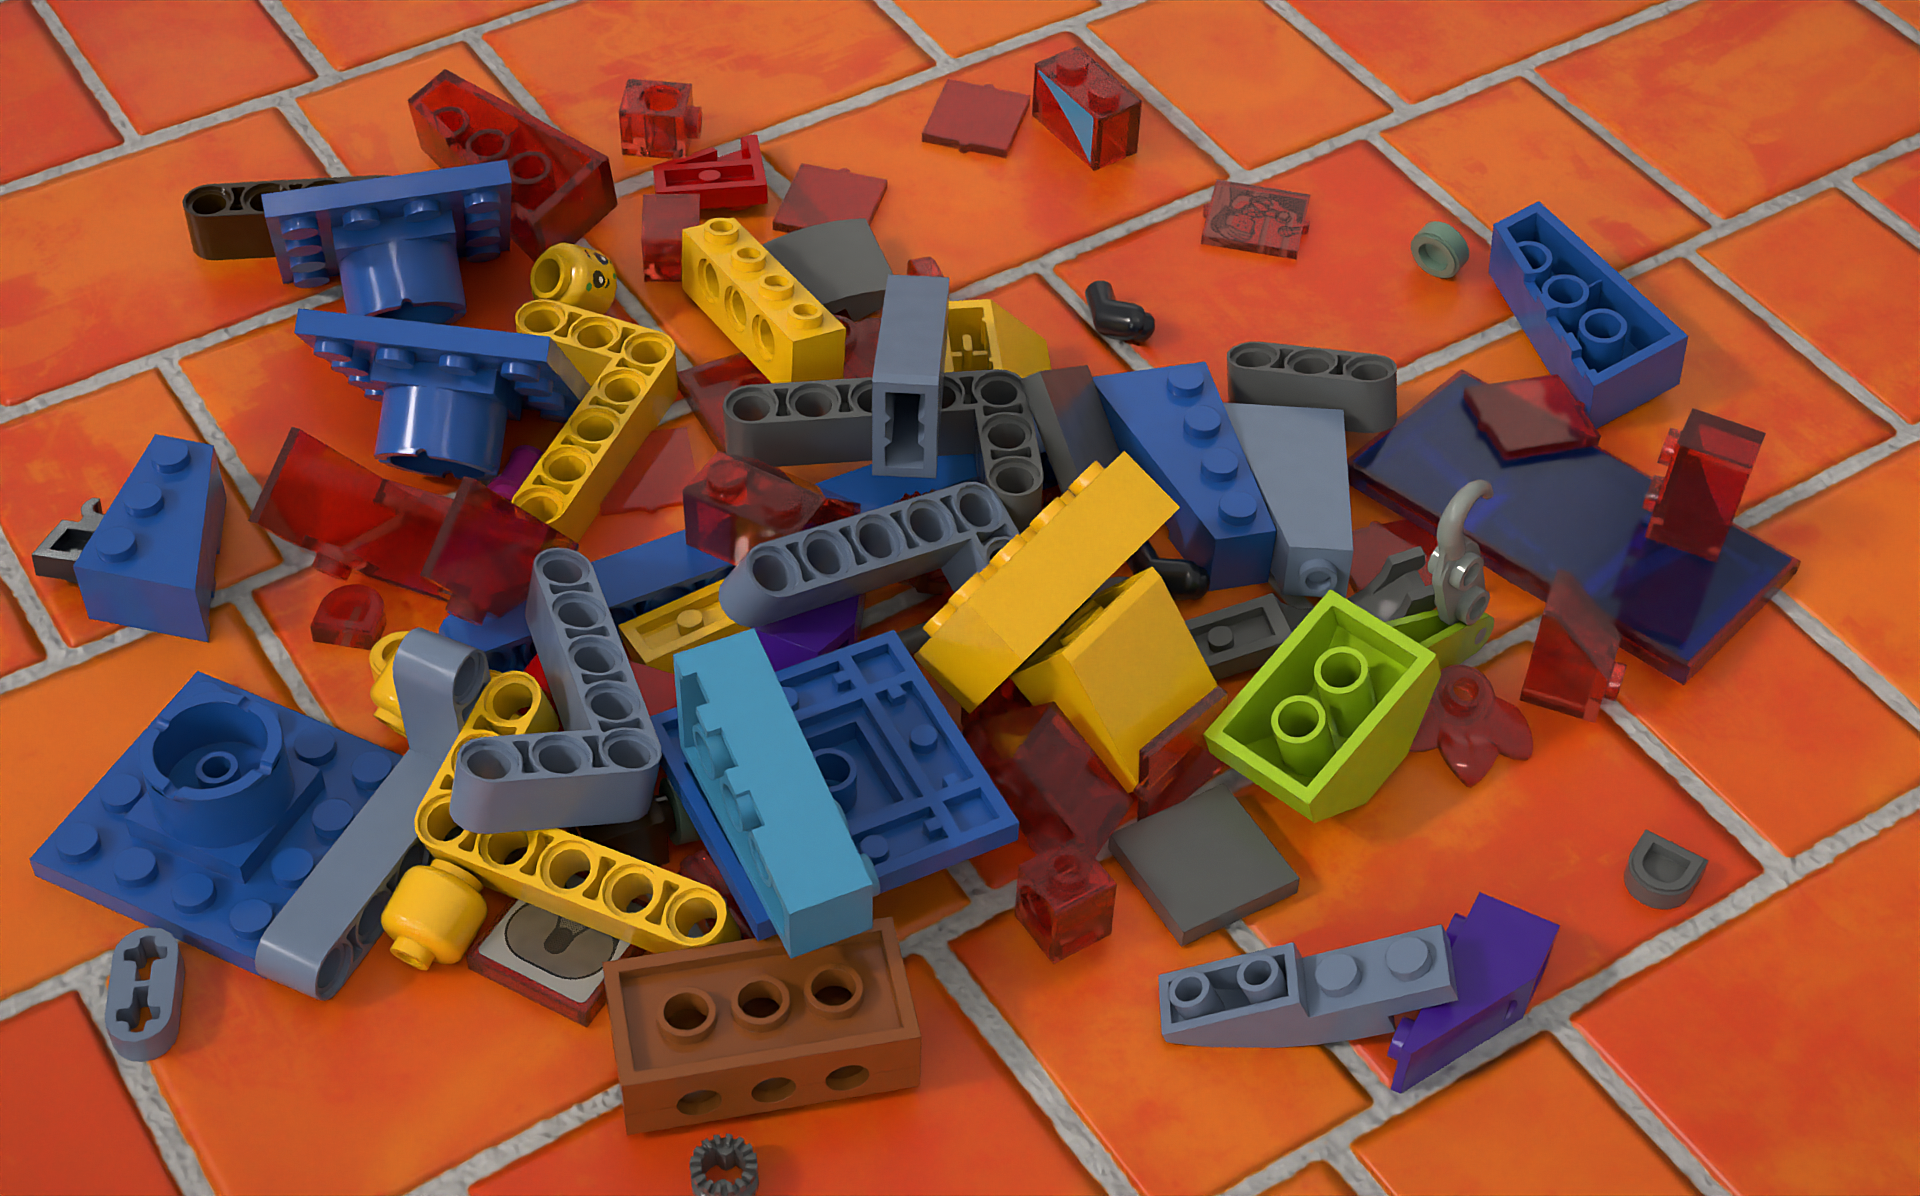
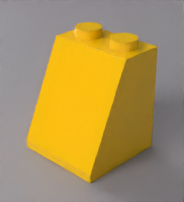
(1120, 671)

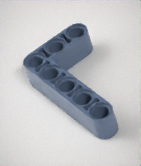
(835, 561)
(609, 751)
(340, 904)

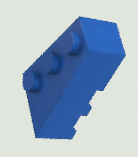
(158, 543)

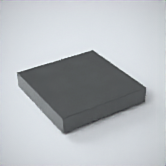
(1070, 421)
(1203, 864)

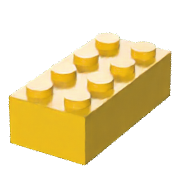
(1042, 578)

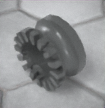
(726, 1154)

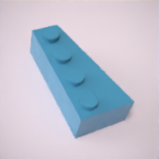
(771, 794)

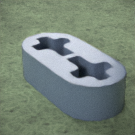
(130, 993)

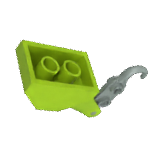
(1351, 690)

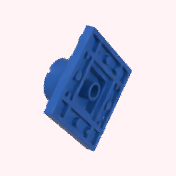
(394, 238)
(444, 386)
(889, 761)
(214, 817)

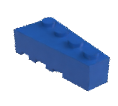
(1584, 316)
(1186, 443)

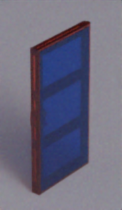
(1577, 516)

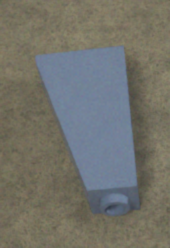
(909, 376)
(1305, 484)

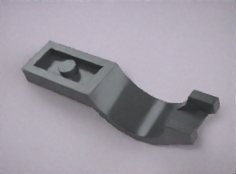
(1253, 630)

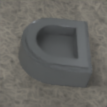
(1662, 872)

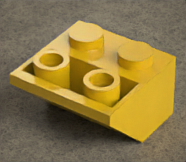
(991, 338)

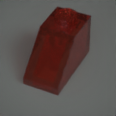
(1573, 654)

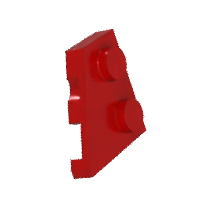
(723, 181)

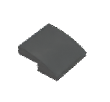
(836, 264)

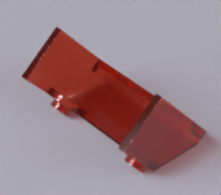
(457, 550)

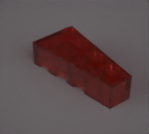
(556, 180)

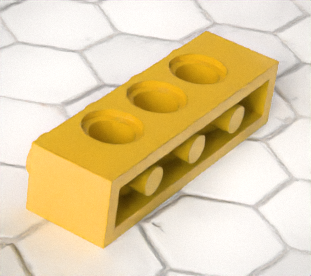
(760, 304)

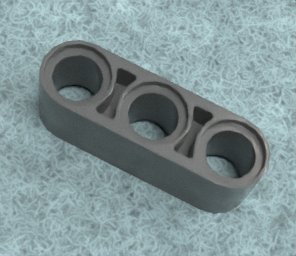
(1316, 378)

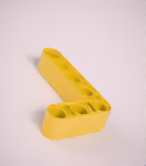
(630, 392)
(558, 855)

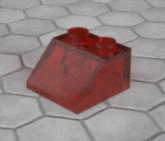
(746, 502)

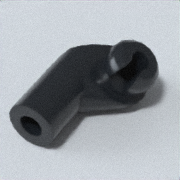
(1117, 318)
(1180, 576)

